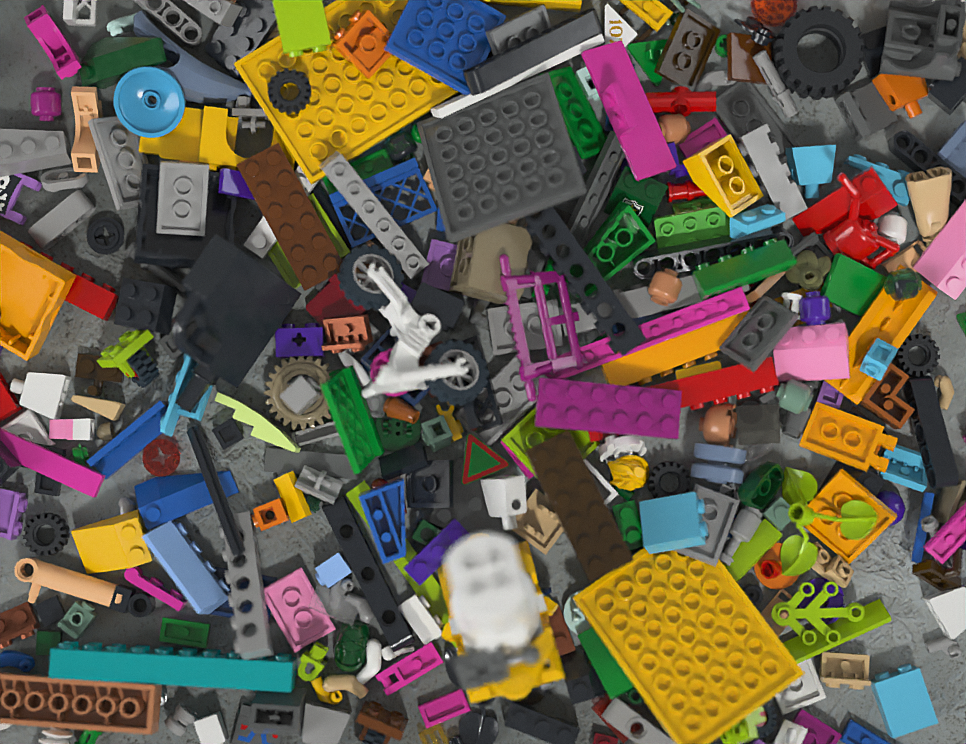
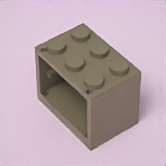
(478, 265)

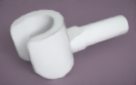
(388, 654)

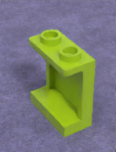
(301, 26)

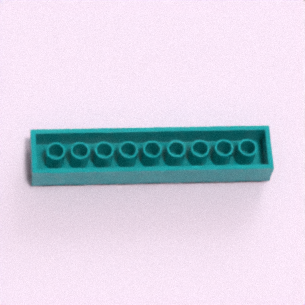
(172, 667)

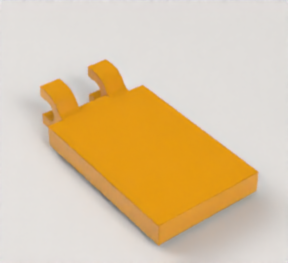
(846, 438)

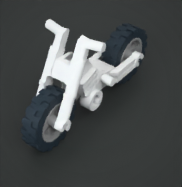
(412, 331)

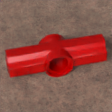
(682, 101)

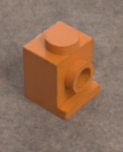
(280, 514)

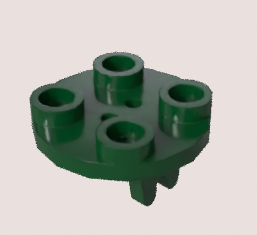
(387, 430)

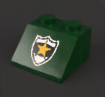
(641, 195)

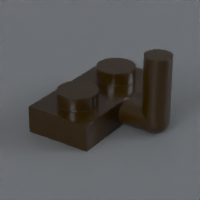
(89, 368)
(937, 575)

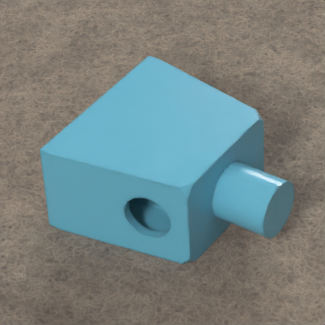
(811, 166)

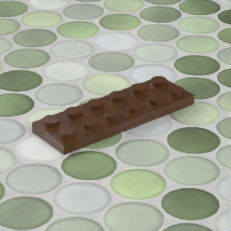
(290, 216)

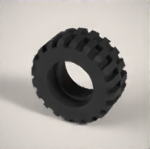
(837, 30)

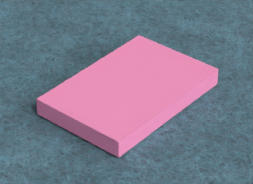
(289, 603)

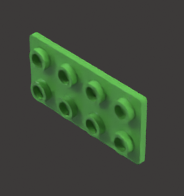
(691, 222)

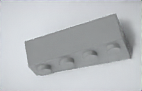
(32, 150)
(771, 171)

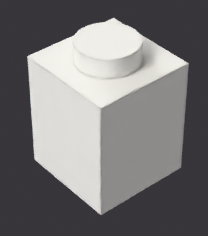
(211, 729)

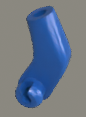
(16, 659)

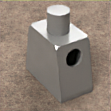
(324, 723)

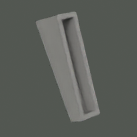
(314, 435)

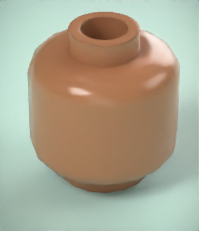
(674, 128)
(665, 287)

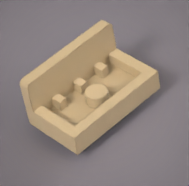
(844, 668)

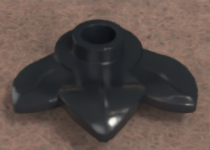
(760, 33)

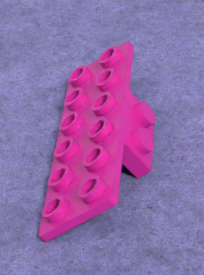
(628, 110)

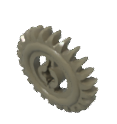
(280, 384)

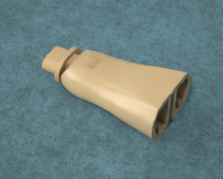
(930, 200)

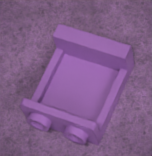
(11, 508)

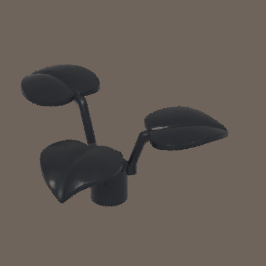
(476, 727)

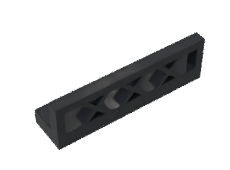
(472, 409)

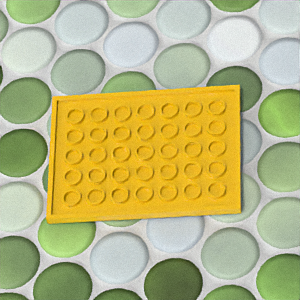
(344, 106)
(688, 642)

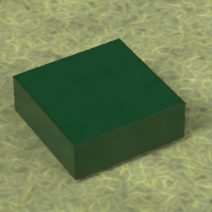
(46, 641)

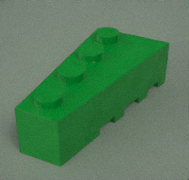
(615, 244)

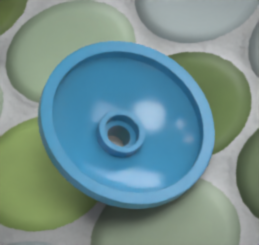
(137, 110)

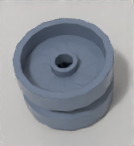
(718, 463)

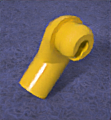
(327, 697)

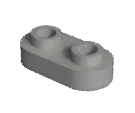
(63, 179)

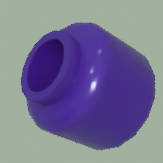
(814, 309)

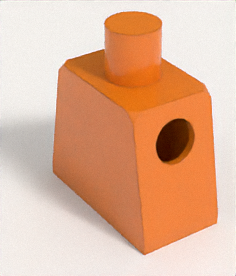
(902, 92)

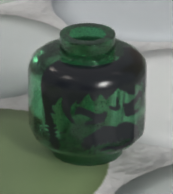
(400, 146)
(903, 284)

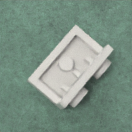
(420, 619)

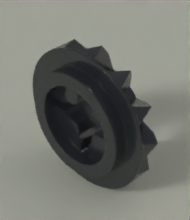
(97, 229)

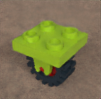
(131, 357)
(752, 727)

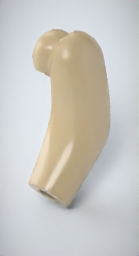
(345, 682)

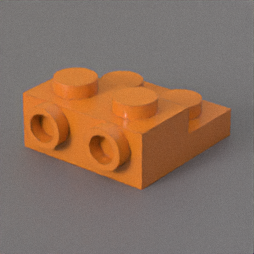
(363, 42)

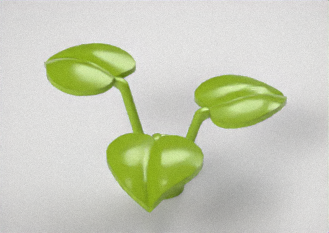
(796, 552)

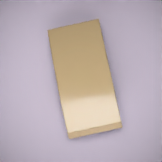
(832, 569)

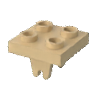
(539, 523)

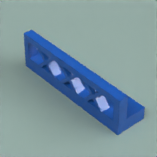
(129, 441)

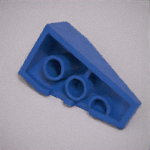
(177, 495)

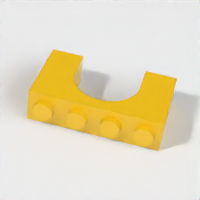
(213, 144)

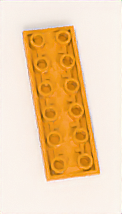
(883, 320)

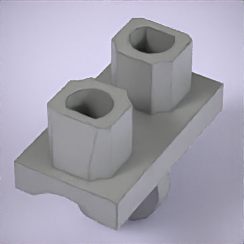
(244, 111)
(319, 484)

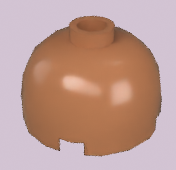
(719, 424)

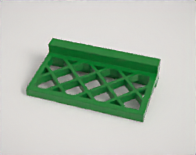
(352, 418)

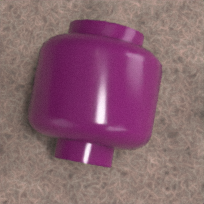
(46, 103)

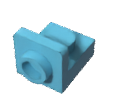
(878, 359)

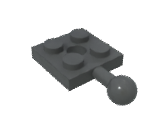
(491, 666)

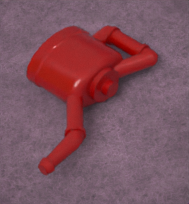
(856, 236)

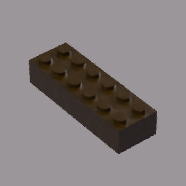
(578, 506)

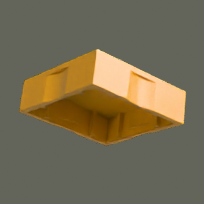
(29, 296)

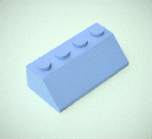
(187, 567)

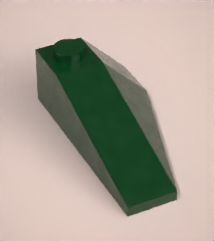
(115, 56)

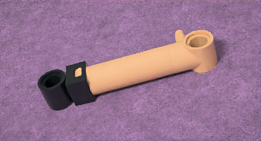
(116, 597)

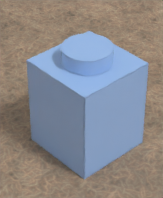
(333, 570)

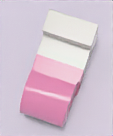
(72, 429)

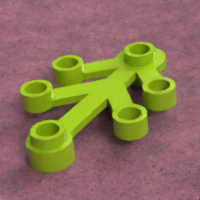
(814, 613)

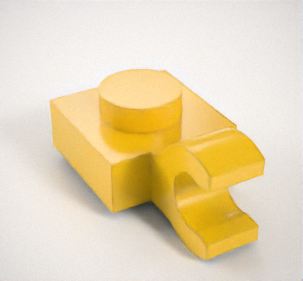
(454, 425)

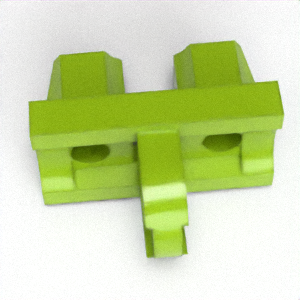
(316, 657)

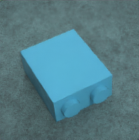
(673, 522)
(903, 700)

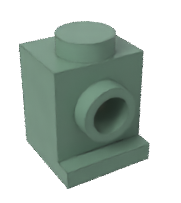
(436, 433)
(87, 616)

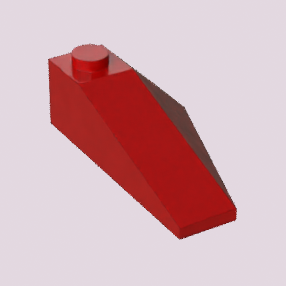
(835, 206)

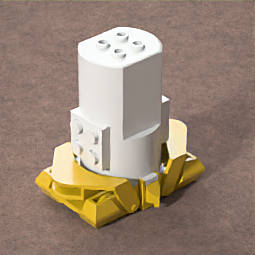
(496, 602)

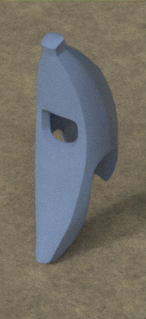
(196, 79)

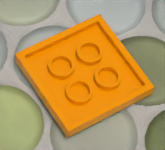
(829, 501)

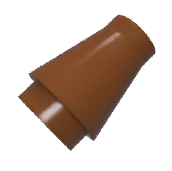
(400, 409)

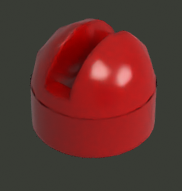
(770, 569)

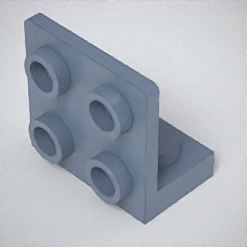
(954, 149)

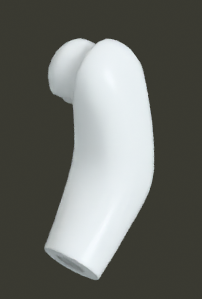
(348, 360)
(373, 663)

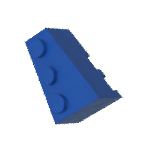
(386, 518)

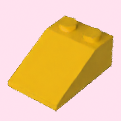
(724, 176)
(113, 543)

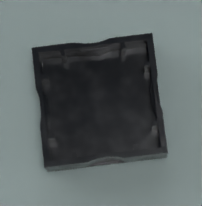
(178, 249)

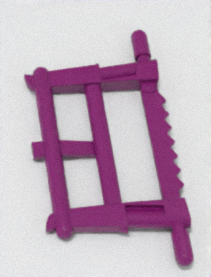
(537, 279)

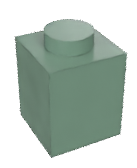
(777, 513)

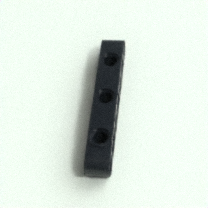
(375, 590)

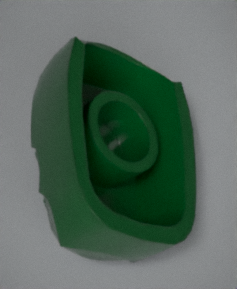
(761, 485)
(351, 646)

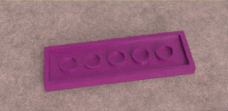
(608, 408)

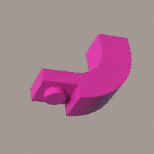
(53, 42)

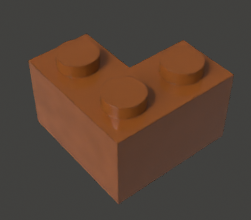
(884, 403)

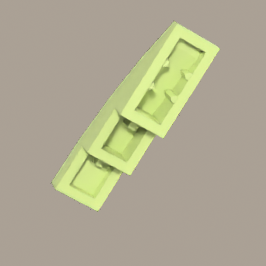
(263, 427)

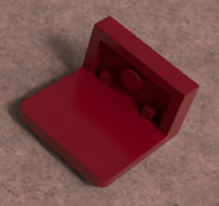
(332, 303)

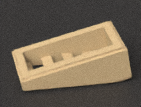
(106, 408)

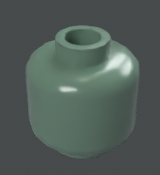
(794, 396)

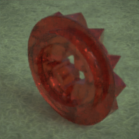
(152, 451)

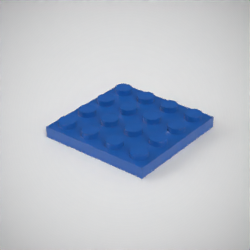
(444, 37)

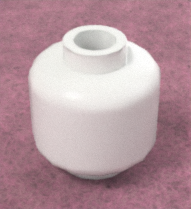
(893, 227)

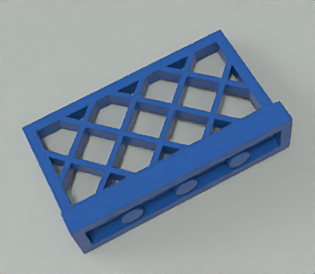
(380, 182)

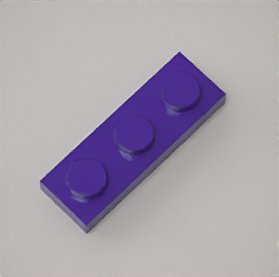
(435, 552)

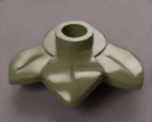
(809, 267)

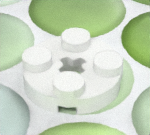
(620, 446)

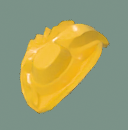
(629, 472)

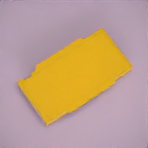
(184, 140)

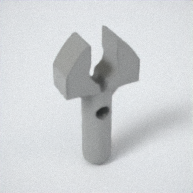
(725, 488)

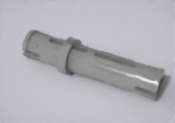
(777, 87)

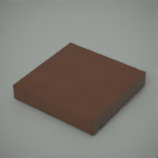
(739, 58)

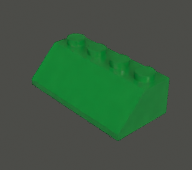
(743, 269)

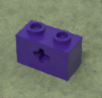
(287, 347)

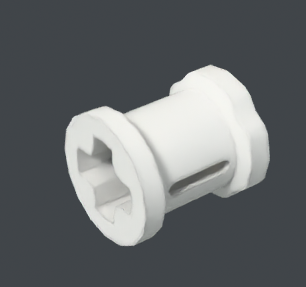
(794, 298)

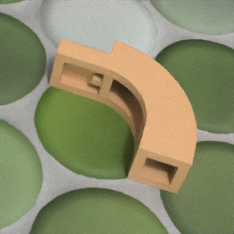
(86, 107)

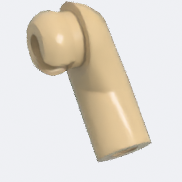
(946, 389)

